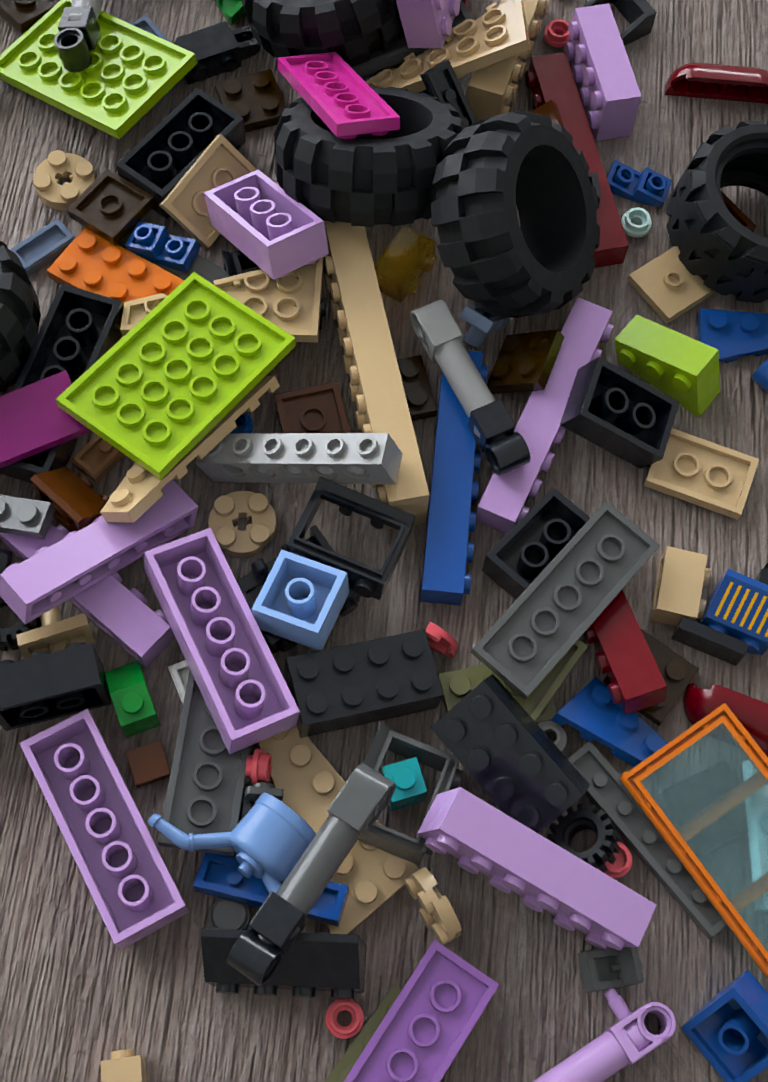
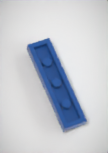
(221, 878)

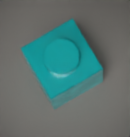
(409, 783)

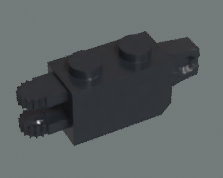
(217, 50)

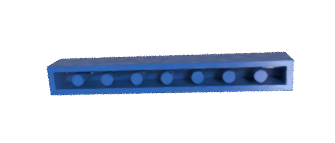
(451, 499)

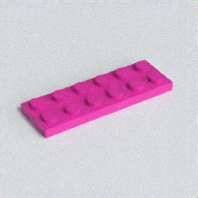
(338, 95)

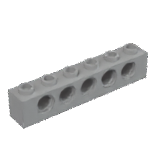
(304, 458)

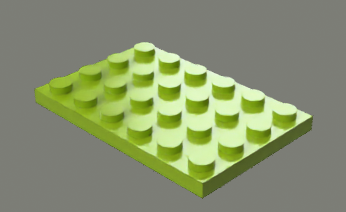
(119, 86)
(176, 374)

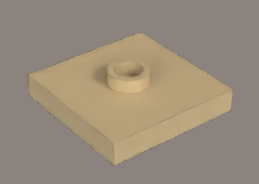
(669, 285)

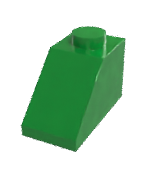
(132, 699)

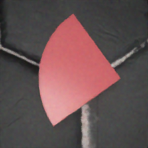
(441, 640)

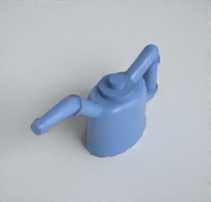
(265, 840)

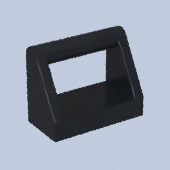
(636, 12)

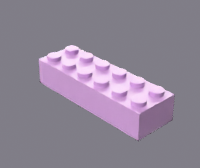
(220, 640)
(104, 829)
(536, 870)

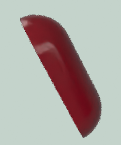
(719, 82)
(749, 711)

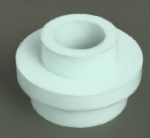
(638, 216)

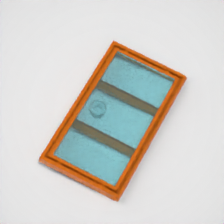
(712, 810)

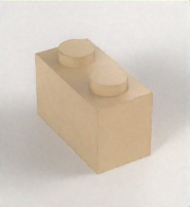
(680, 586)

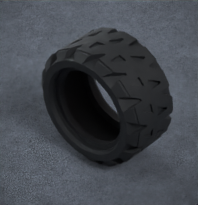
(703, 228)

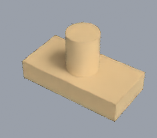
(55, 633)

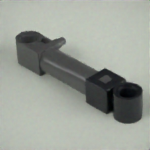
(286, 911)

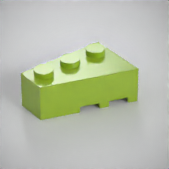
(671, 362)

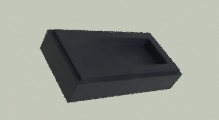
(710, 641)

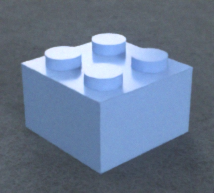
(301, 600)

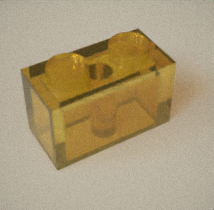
(404, 263)

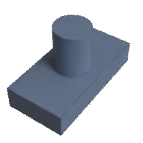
(482, 324)

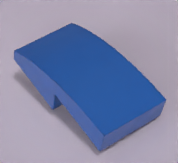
(639, 187)
(159, 246)

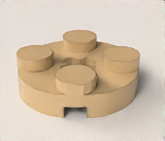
(60, 166)
(243, 505)
(435, 909)

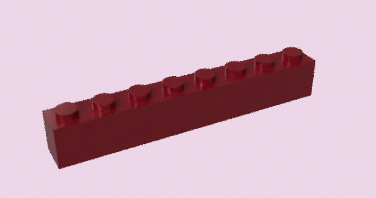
(553, 80)

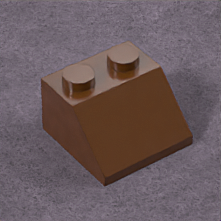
(71, 496)

